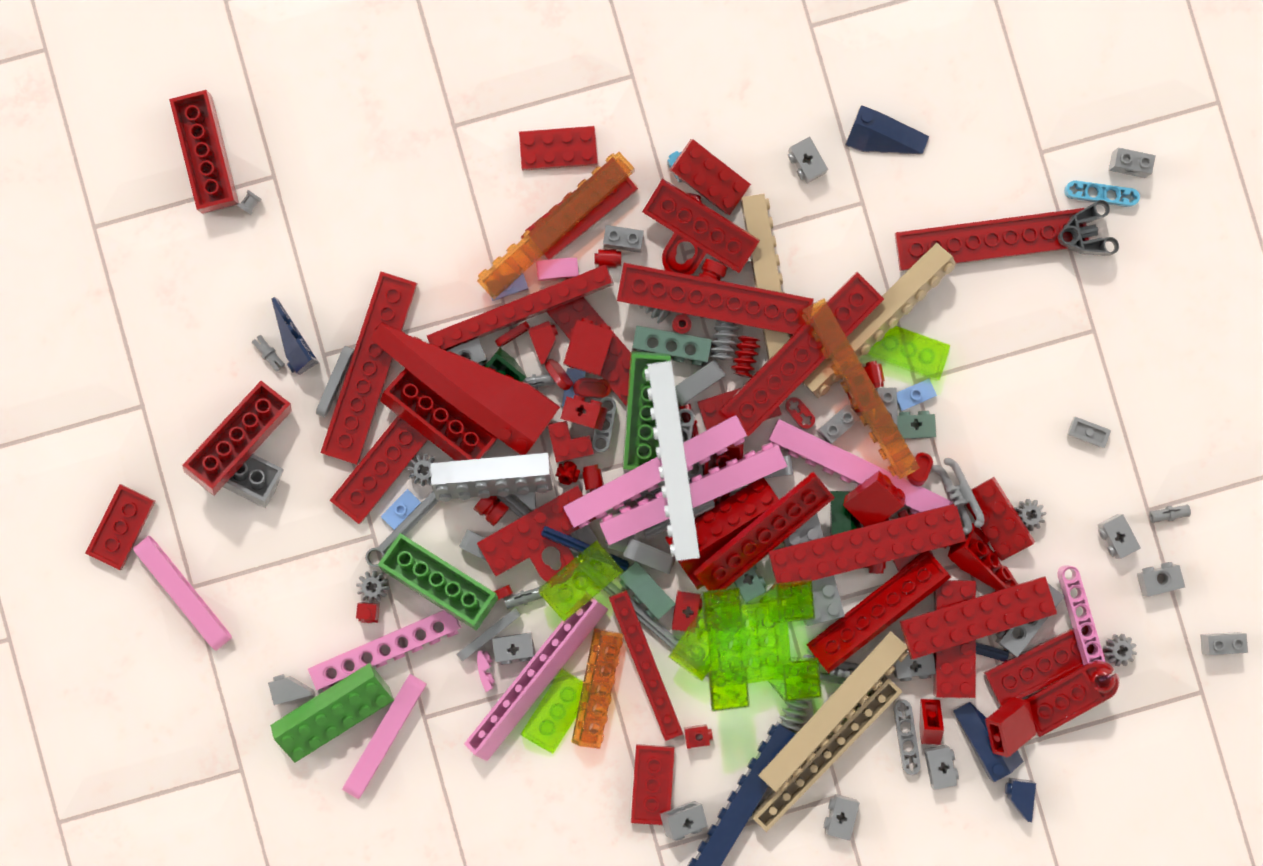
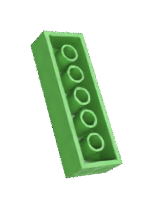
(639, 433)
(438, 581)
(331, 713)

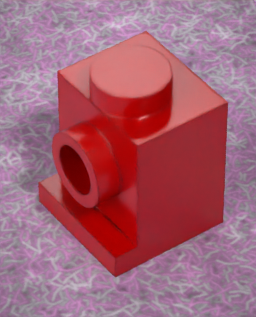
(367, 612)
(692, 731)

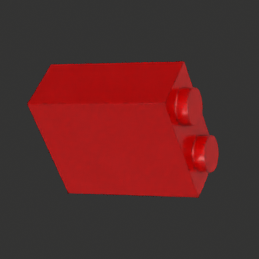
(588, 347)
(874, 500)
(1010, 727)

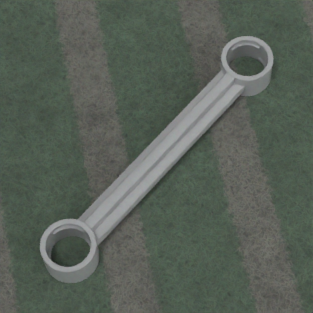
(421, 510)

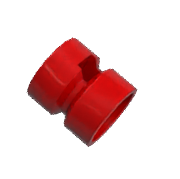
(713, 270)
(491, 509)

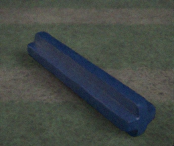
(991, 652)

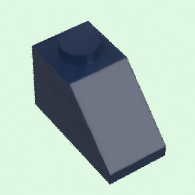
(1022, 796)

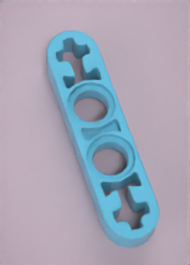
(1102, 193)

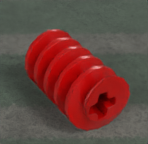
(745, 356)

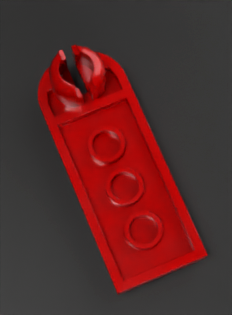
(1072, 696)

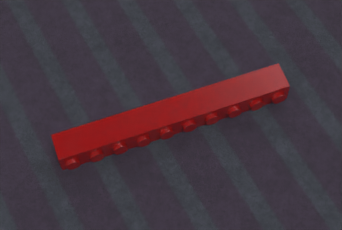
(522, 308)

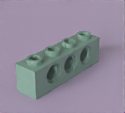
(701, 345)

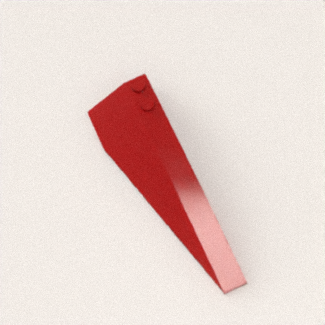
(494, 401)

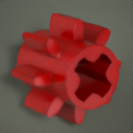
(567, 473)

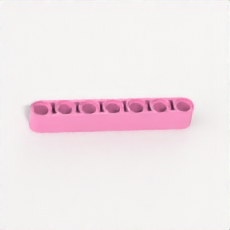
(182, 593)
(1085, 619)
(384, 736)

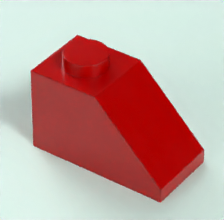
(543, 340)
(931, 722)

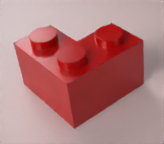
(567, 448)

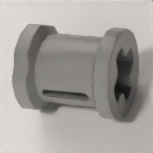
(249, 202)

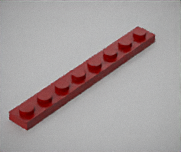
(646, 665)

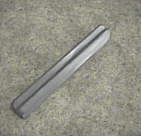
(661, 527)

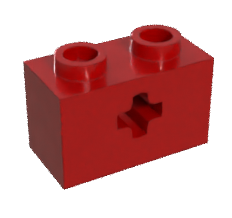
(594, 415)
(684, 599)

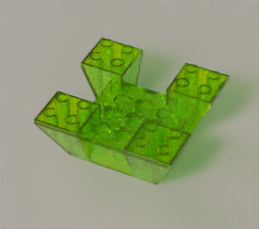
(769, 617)

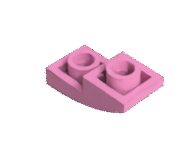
(557, 268)
(483, 663)

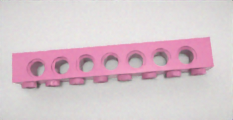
(319, 672)

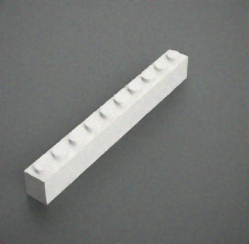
(673, 461)

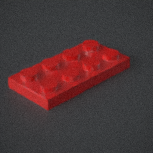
(558, 148)
(710, 177)
(711, 408)
(1002, 523)
(120, 527)
(652, 783)

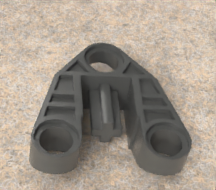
(1093, 246)

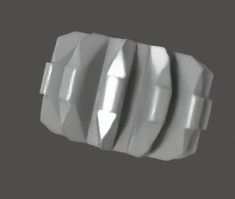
(426, 463)
(1028, 507)
(374, 579)
(1114, 646)

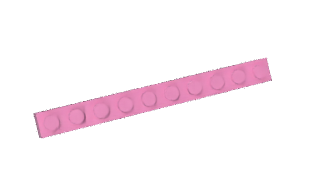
(848, 465)
(647, 475)
(702, 489)
(534, 679)

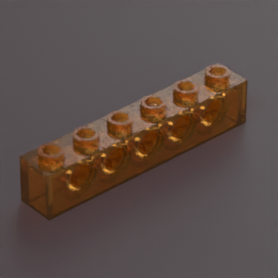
(593, 678)

